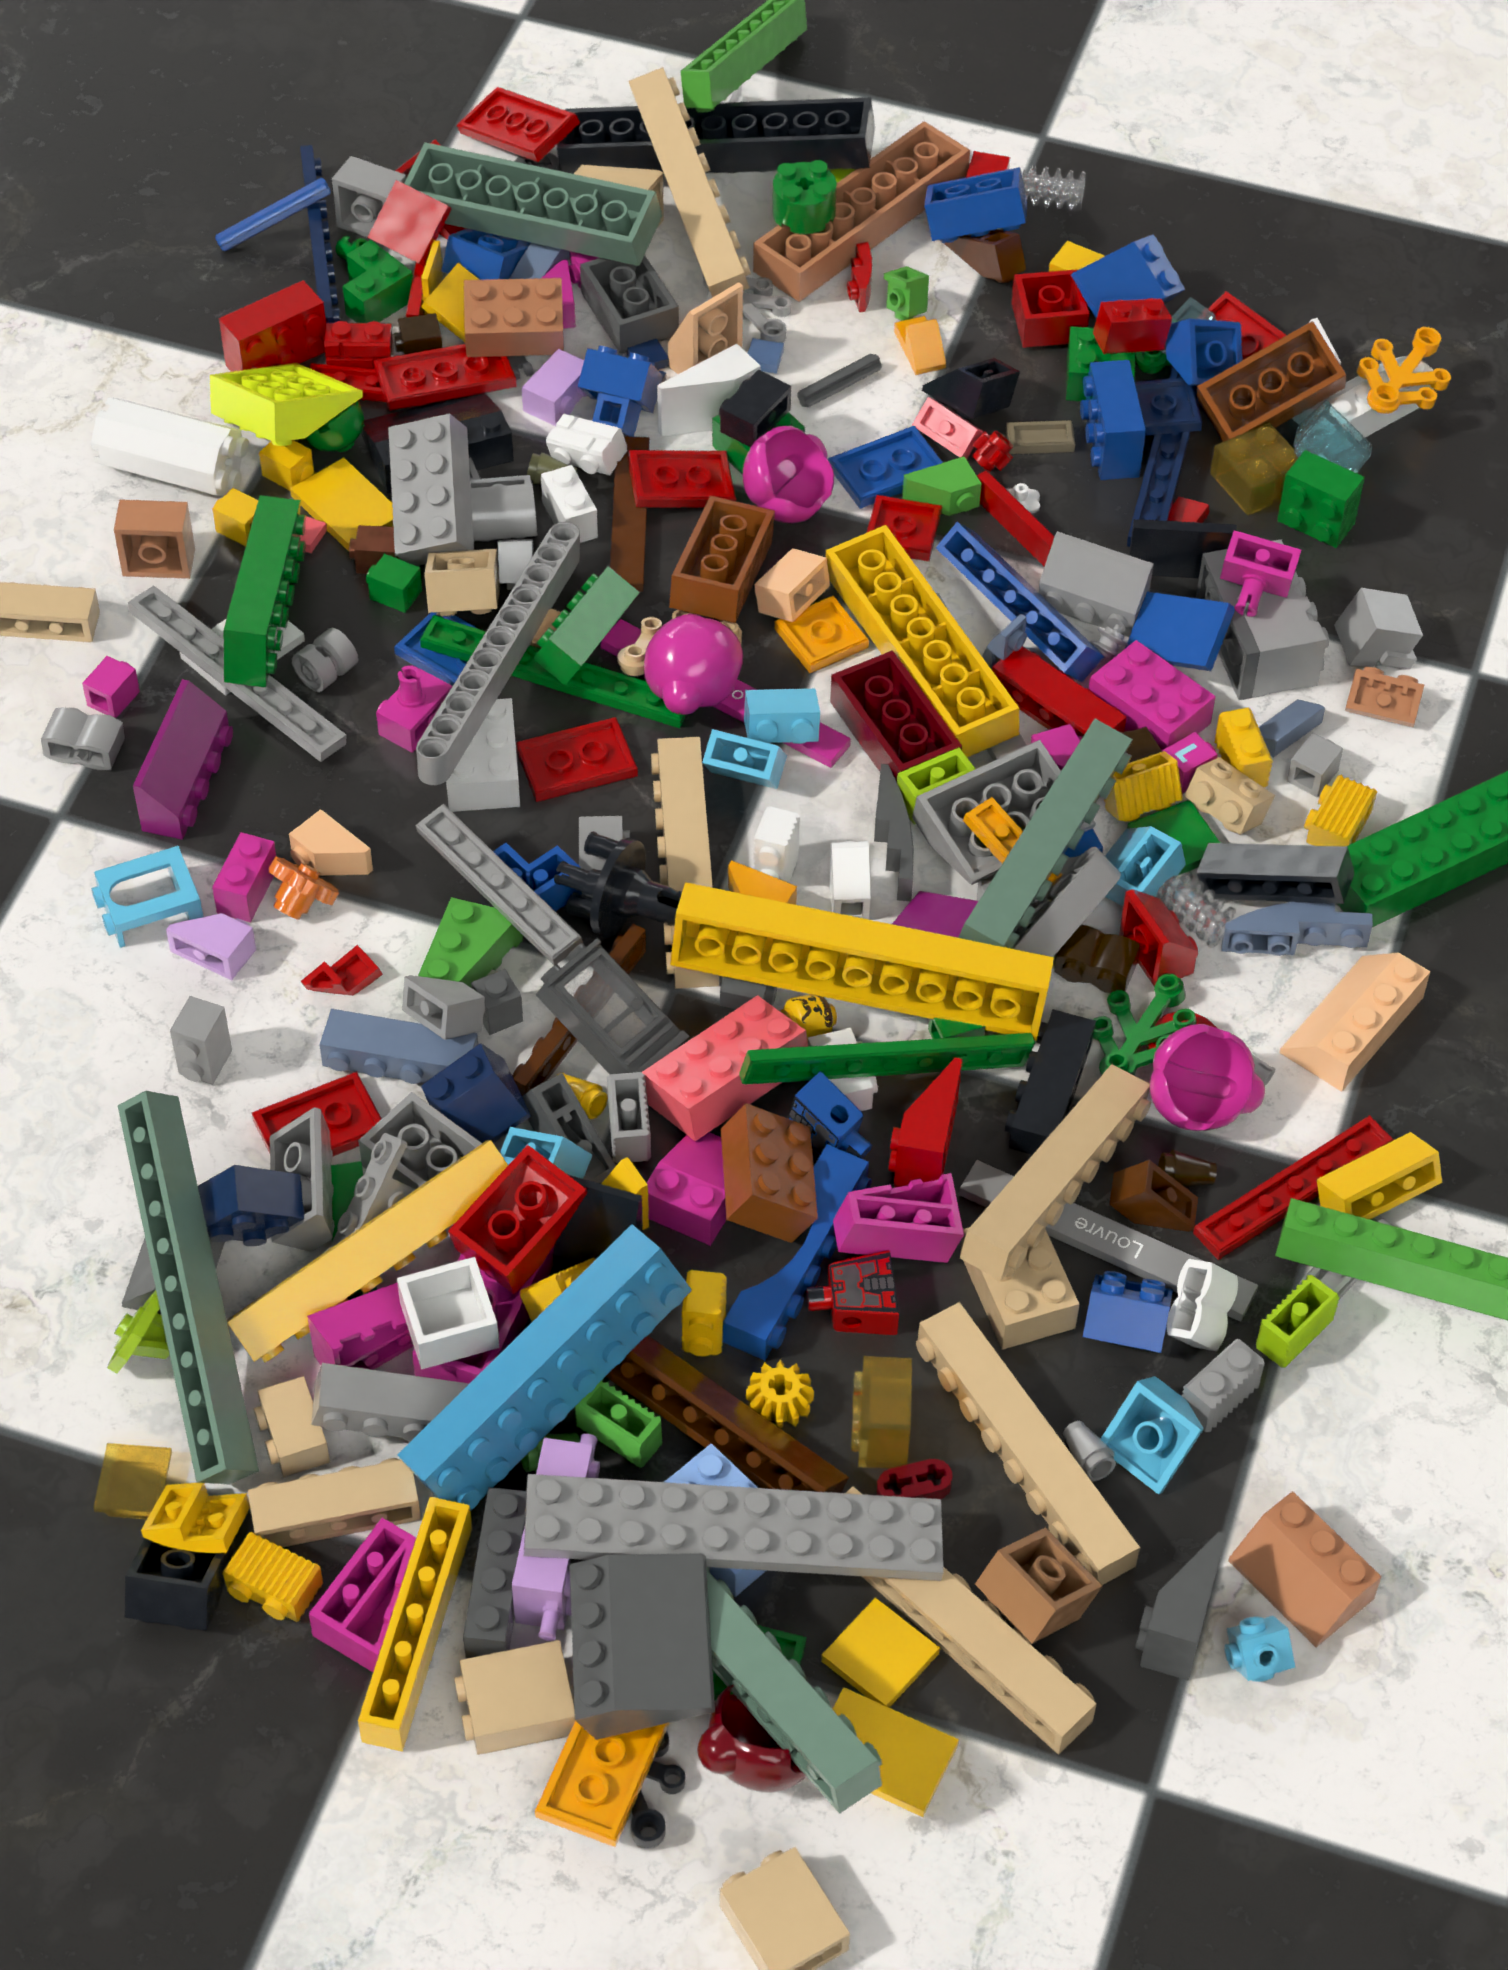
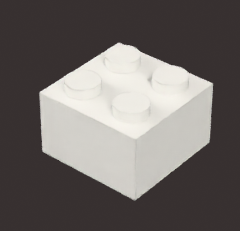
(448, 1313)

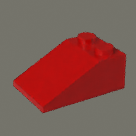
(926, 1130)
(518, 1219)

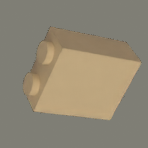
(516, 1697)
(783, 1915)

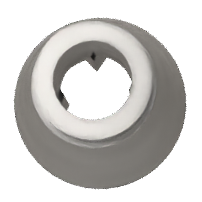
(1089, 1451)

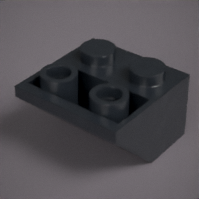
(975, 388)

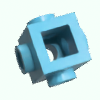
(1259, 1648)

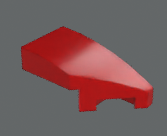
(344, 977)

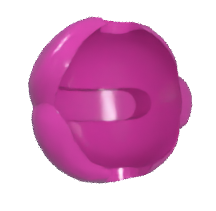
(788, 474)
(692, 663)
(1204, 1078)

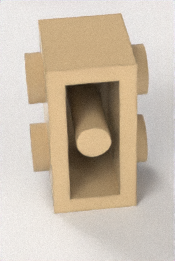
(1229, 796)

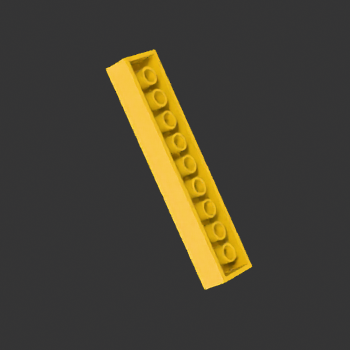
(860, 960)

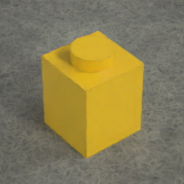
(286, 464)
(234, 515)

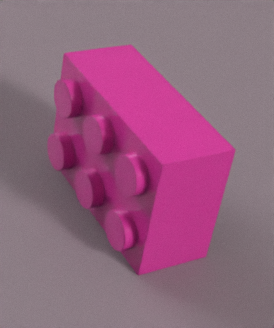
(1153, 695)

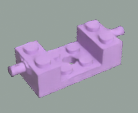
(543, 1583)

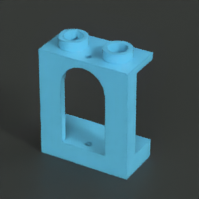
(123, 918)

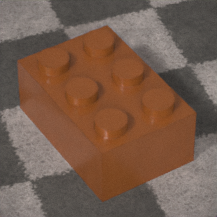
(768, 1173)

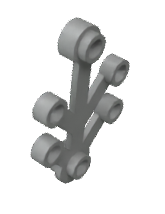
(769, 329)

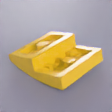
(193, 1520)

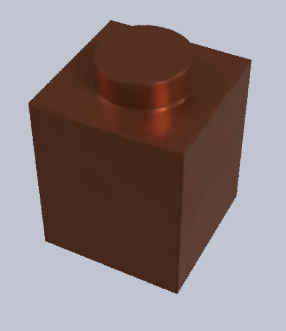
(371, 545)

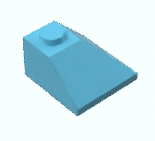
(1152, 1432)

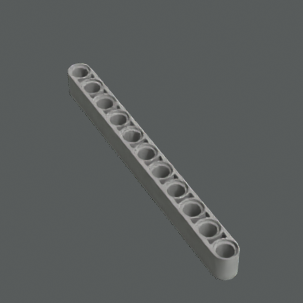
(497, 654)

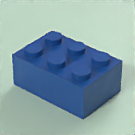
(976, 205)
(1113, 420)

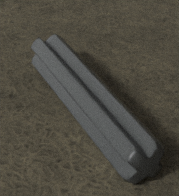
(839, 380)

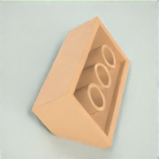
(1357, 1017)

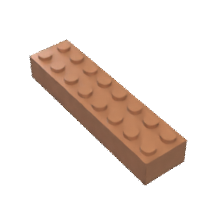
(868, 209)

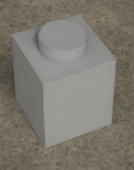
(1314, 764)

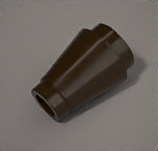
(1187, 1168)

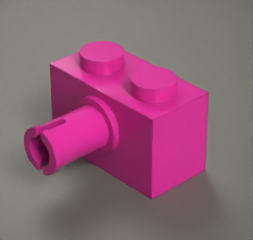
(1258, 567)
(411, 707)

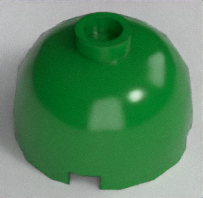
(340, 432)

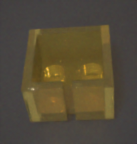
(1250, 467)
(882, 1412)

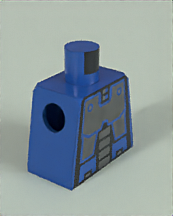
(830, 1117)

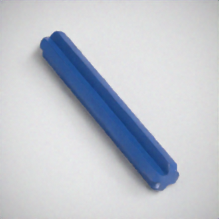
(273, 214)

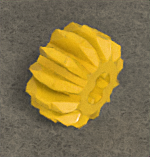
(794, 1391)

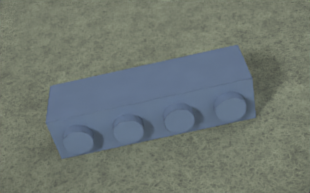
(388, 1047)

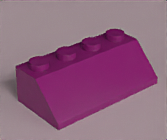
(181, 762)

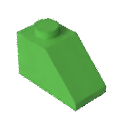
(945, 484)

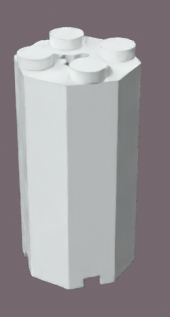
(169, 446)

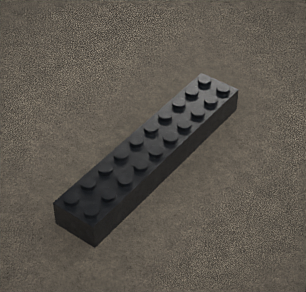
(731, 136)

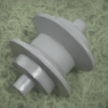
(1109, 641)

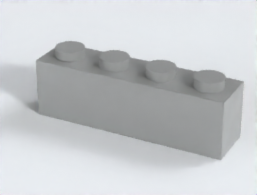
(378, 1401)

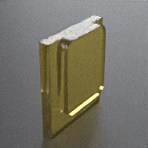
(131, 1480)

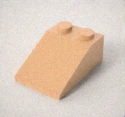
(708, 330)

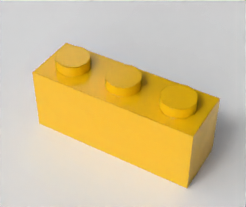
(1382, 1178)

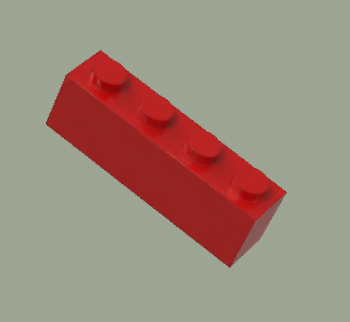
(1052, 696)

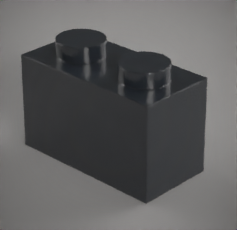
(755, 408)

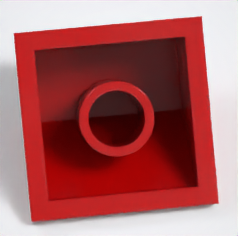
(1161, 939)

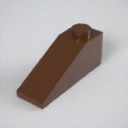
(992, 255)

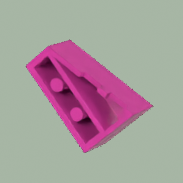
(908, 1220)
(362, 1597)

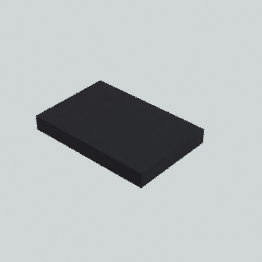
(1177, 546)

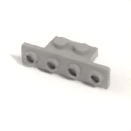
(376, 1188)

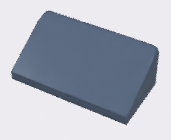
(1291, 725)

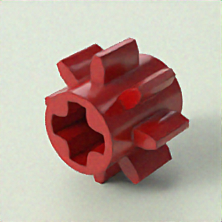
(992, 450)

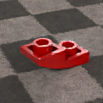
(860, 285)

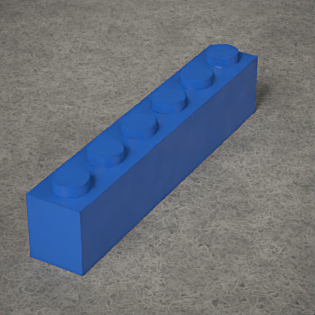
(1015, 596)

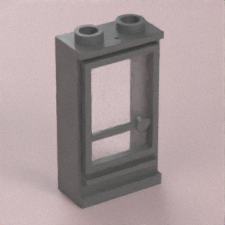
(608, 1011)

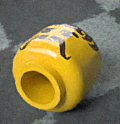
(811, 1013)

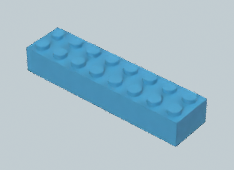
(546, 1370)

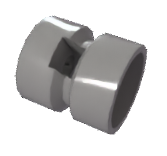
(325, 659)

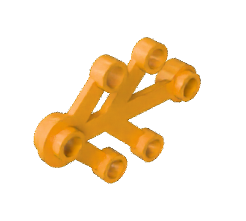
(1386, 396)

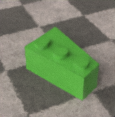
(469, 943)

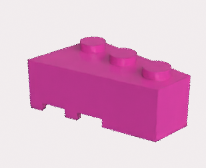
(361, 1330)

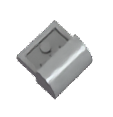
(503, 508)

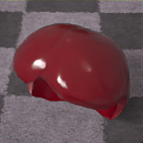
(744, 1750)

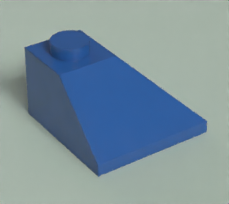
(1203, 348)

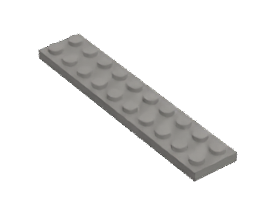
(735, 1526)

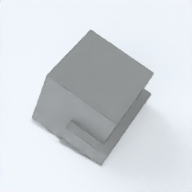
(1379, 628)

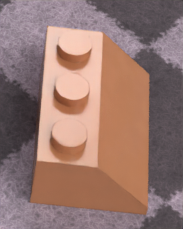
(1305, 1569)

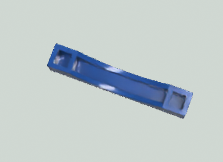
(761, 1312)

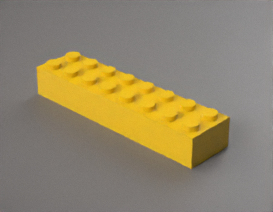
(909, 618)

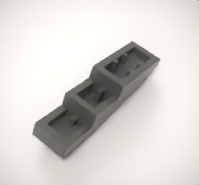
(894, 828)

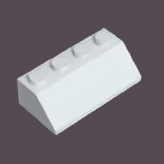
(1354, 406)

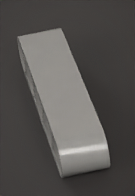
(1068, 903)

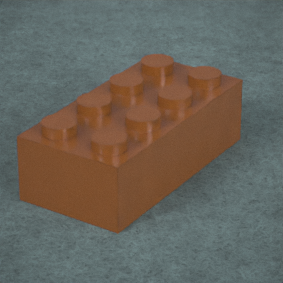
(1272, 384)
(722, 559)

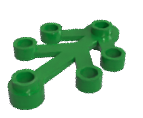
(1168, 993)

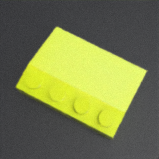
(279, 400)

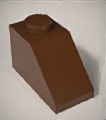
(1153, 1198)

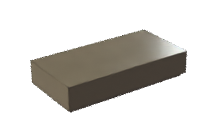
(1041, 437)

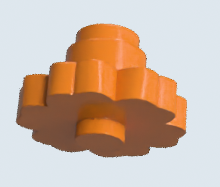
(299, 887)

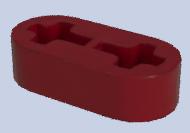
(914, 1481)

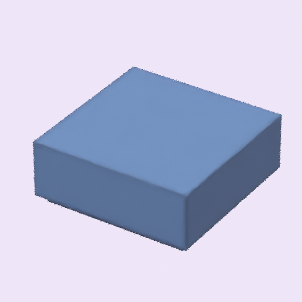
(766, 354)

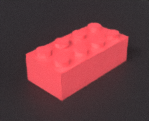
(701, 1080)

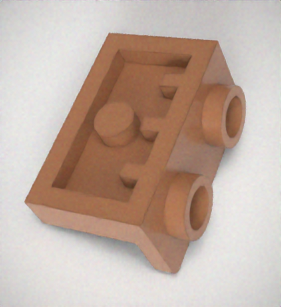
(1385, 696)

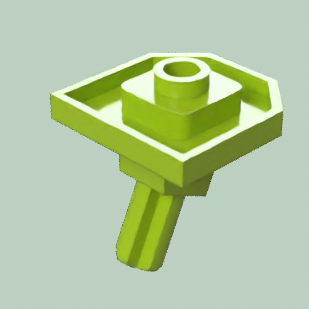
(140, 1335)

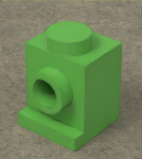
(907, 292)

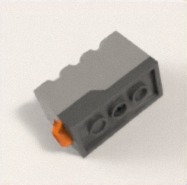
(1275, 648)

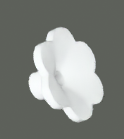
(1027, 497)

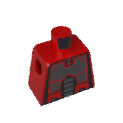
(859, 1295)

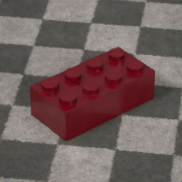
(890, 714)

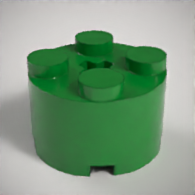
(804, 196)

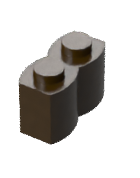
(1098, 959)

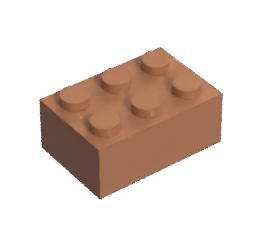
(513, 317)

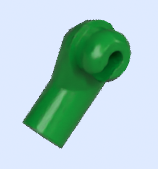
(344, 247)

